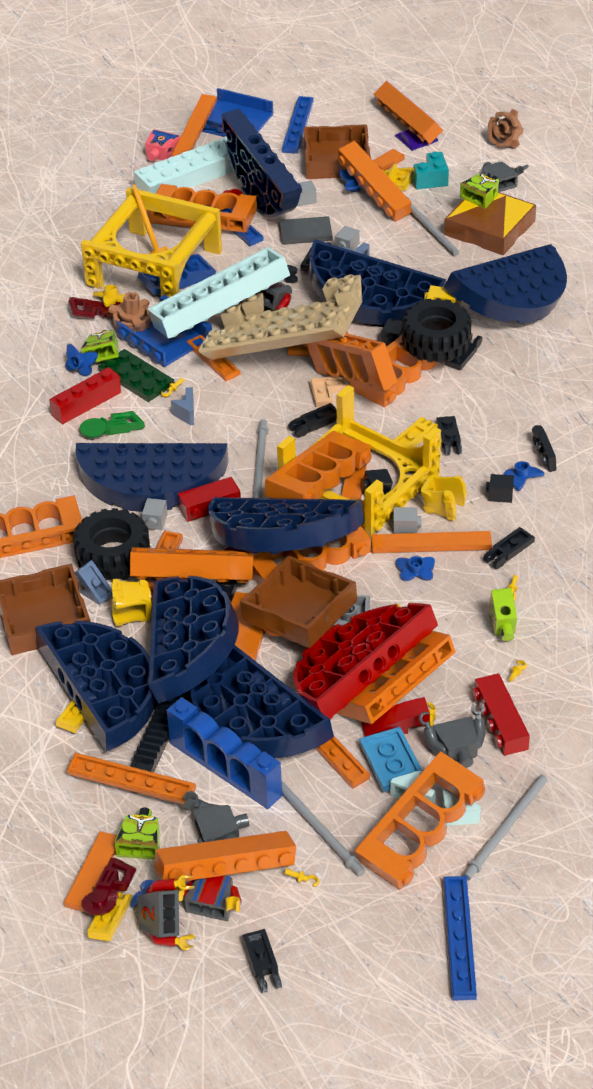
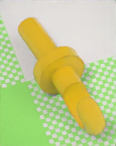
(172, 387)
(513, 585)
(517, 670)
(432, 713)
(300, 876)

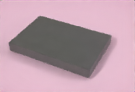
(306, 230)

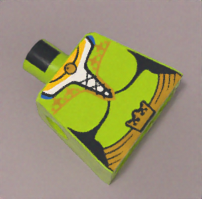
(480, 190)
(103, 343)
(505, 619)
(138, 836)

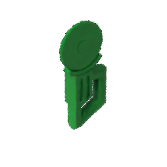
(117, 425)

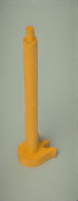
(147, 223)

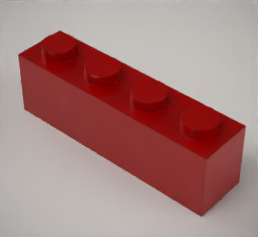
(85, 395)
(501, 714)

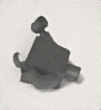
(507, 175)
(457, 738)
(213, 820)

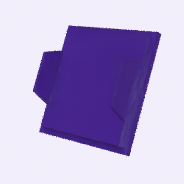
(411, 140)

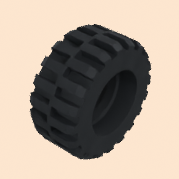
(436, 330)
(105, 528)

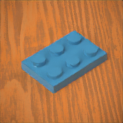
(389, 756)

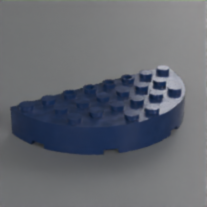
(259, 167)
(385, 286)
(512, 287)
(138, 471)
(282, 522)
(189, 634)
(102, 675)
(260, 708)

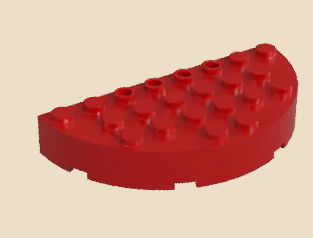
(358, 653)

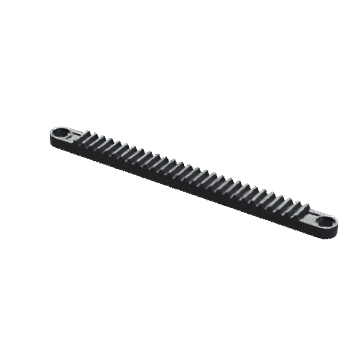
(157, 733)

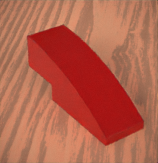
(400, 715)

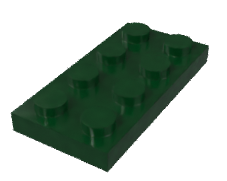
(138, 375)

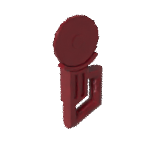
(90, 308)
(105, 894)

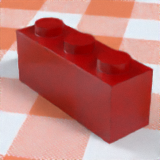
(195, 501)

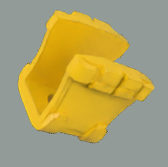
(443, 494)
(130, 601)

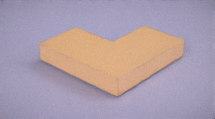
(324, 387)

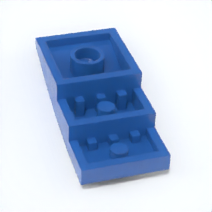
(195, 271)

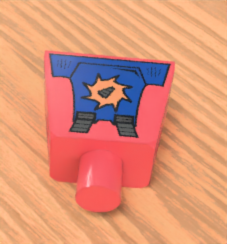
(160, 145)

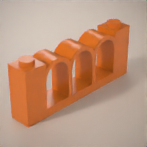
(239, 220)
(354, 359)
(403, 374)
(318, 468)
(64, 510)
(354, 545)
(408, 672)
(399, 868)

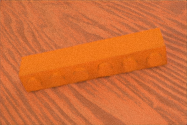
(408, 112)
(374, 181)
(190, 562)
(226, 856)

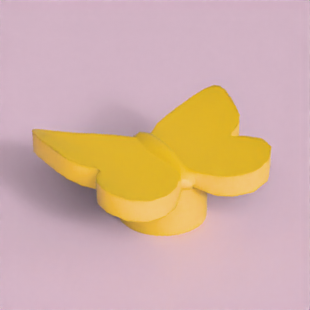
(110, 295)

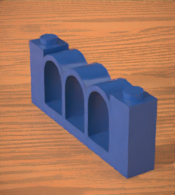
(224, 753)

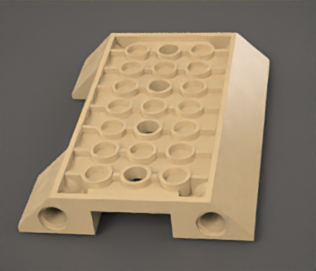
(255, 330)

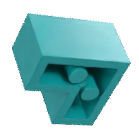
(432, 173)

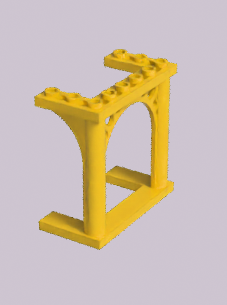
(169, 268)
(421, 459)

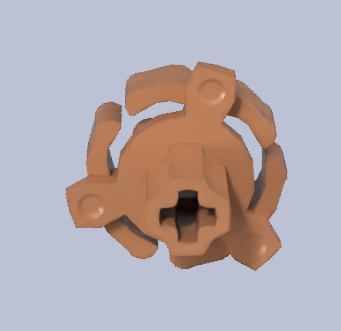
(507, 129)
(132, 312)

